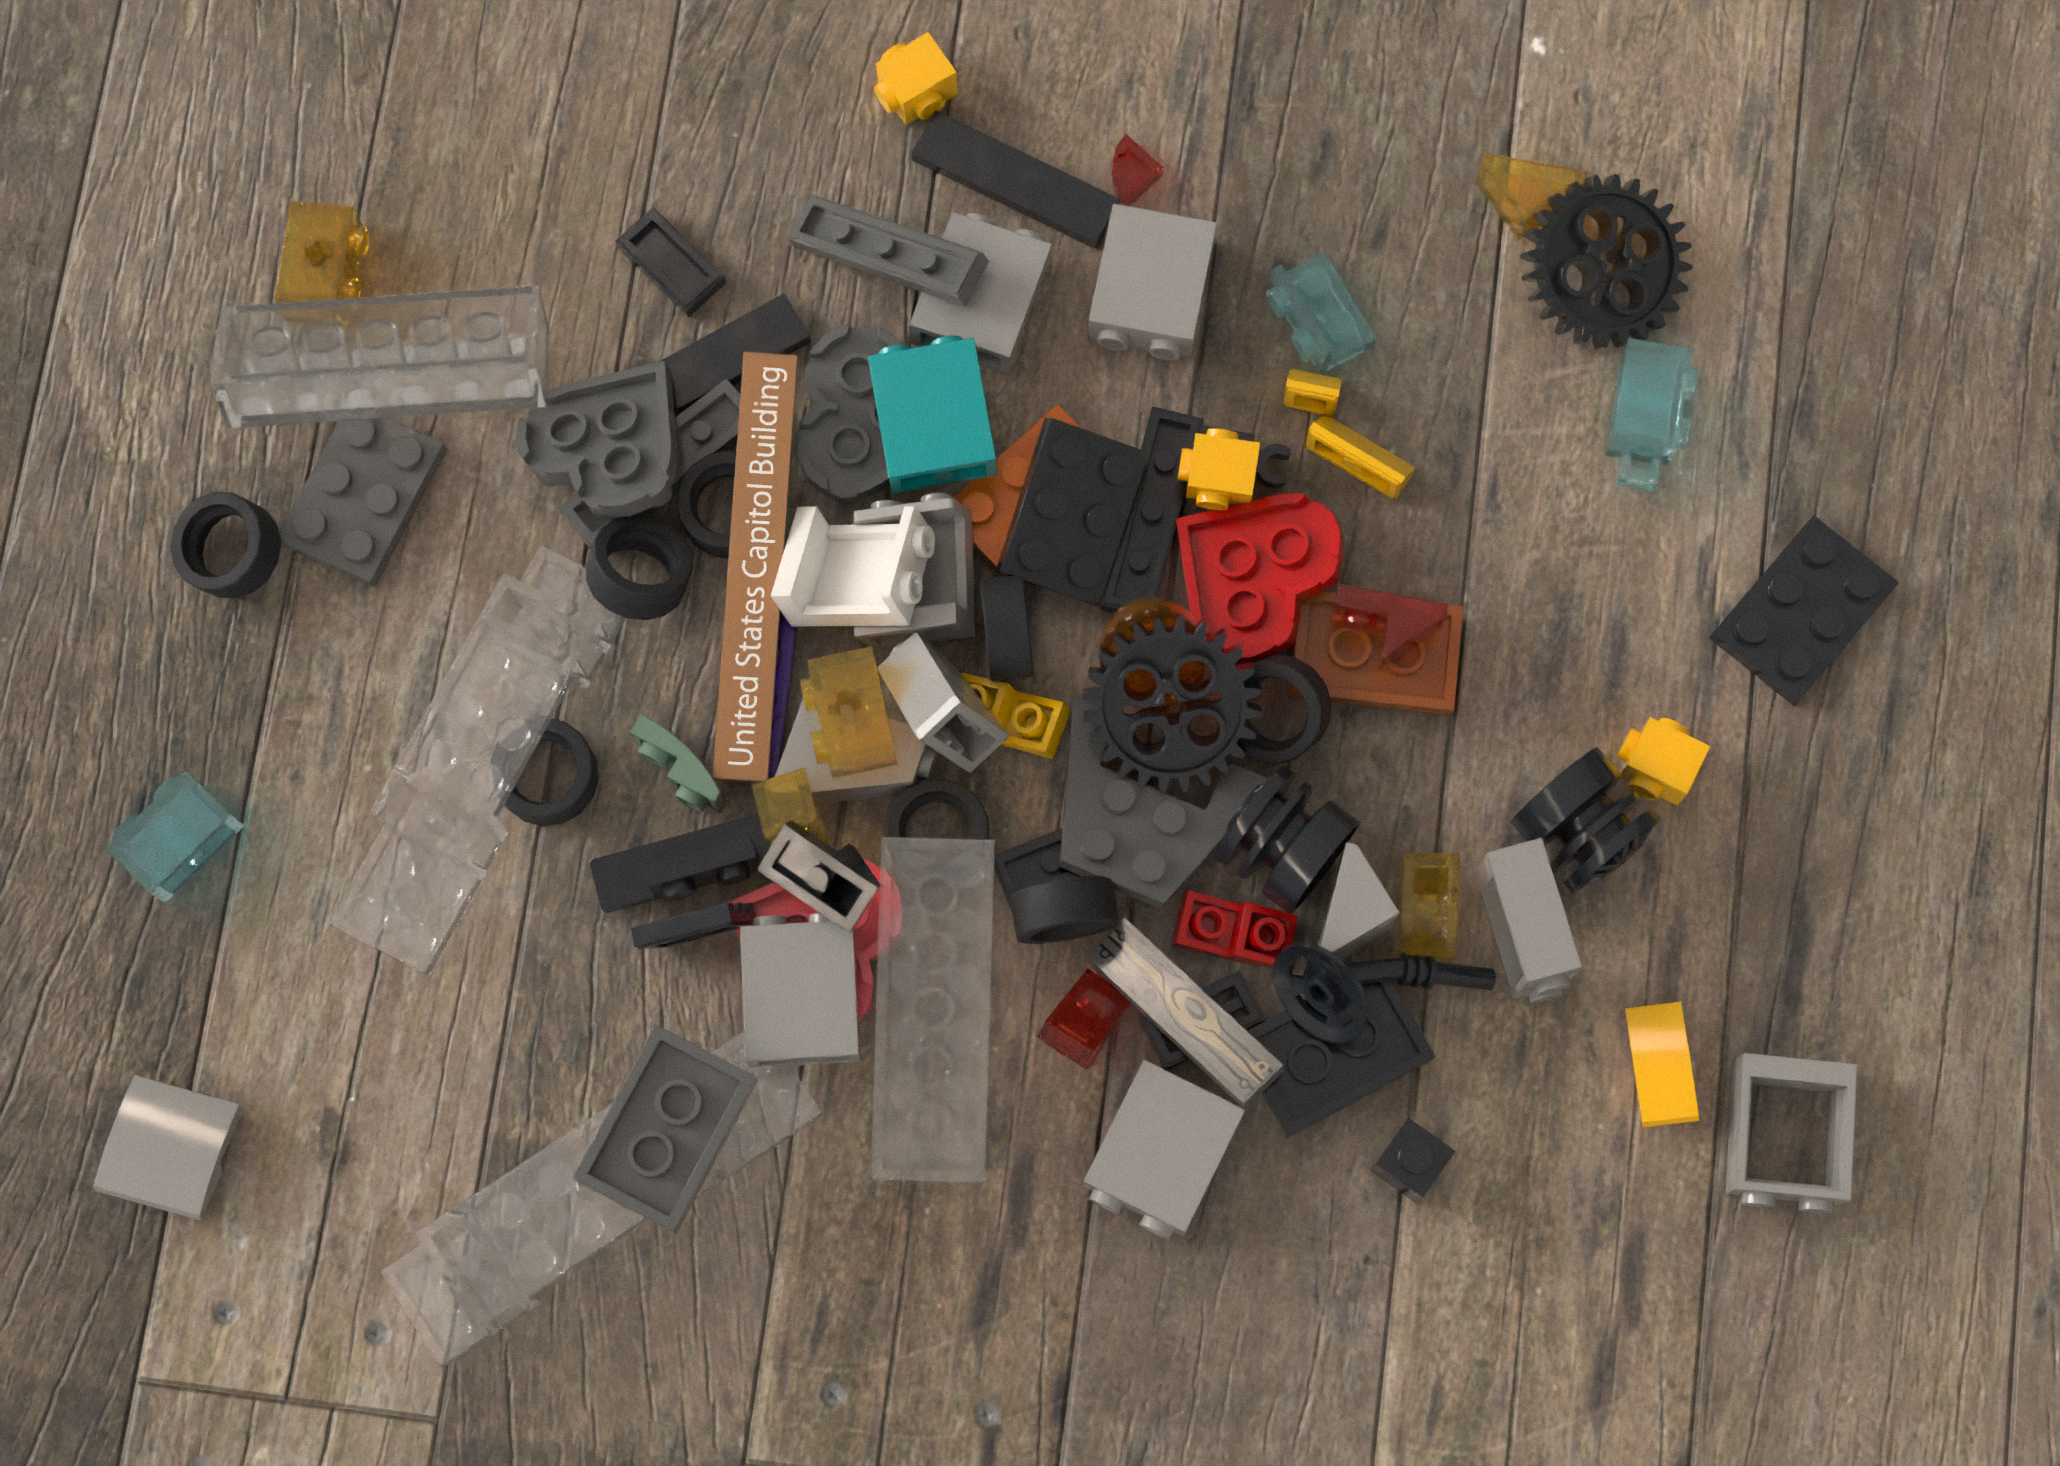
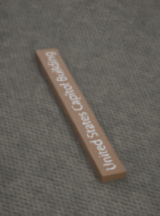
(753, 564)

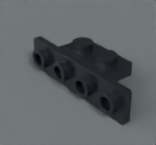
(680, 864)

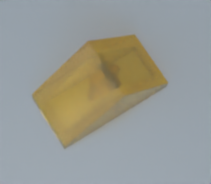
(1522, 187)

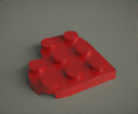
(1256, 566)

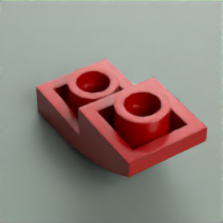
(1232, 930)

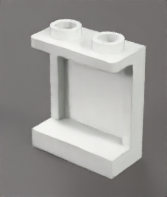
(852, 571)

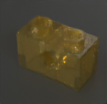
(312, 237)
(840, 681)

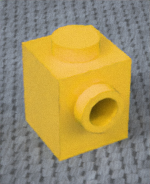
(915, 79)
(1219, 469)
(1661, 760)

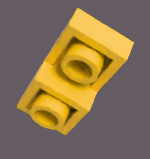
(1030, 720)
(1662, 1064)

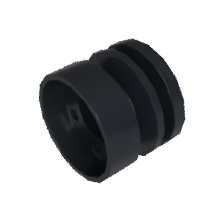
(1586, 820)
(1286, 839)

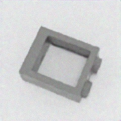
(1528, 921)
(1800, 1074)

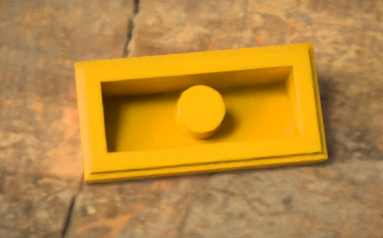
(1359, 456)

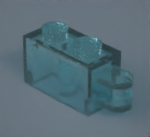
(1649, 410)

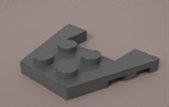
(1138, 833)

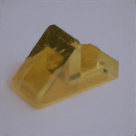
(788, 799)
(1428, 904)

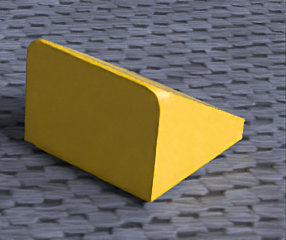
(1312, 392)

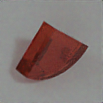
(1133, 171)

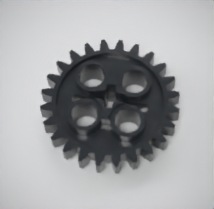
(1565, 244)
(1181, 750)

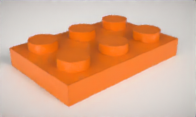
(996, 497)

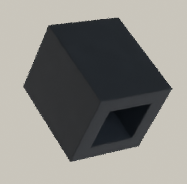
(1412, 1161)

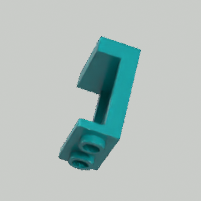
(932, 414)

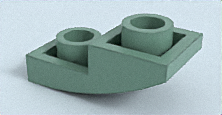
(687, 775)

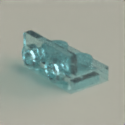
(1320, 312)

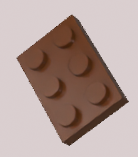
(1349, 662)

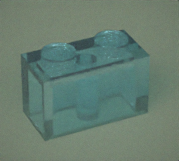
(173, 836)

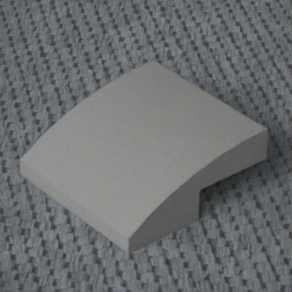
(167, 1147)

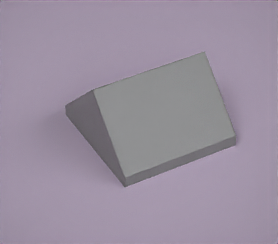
(1357, 906)

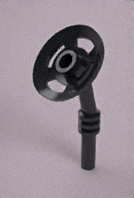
(1333, 984)

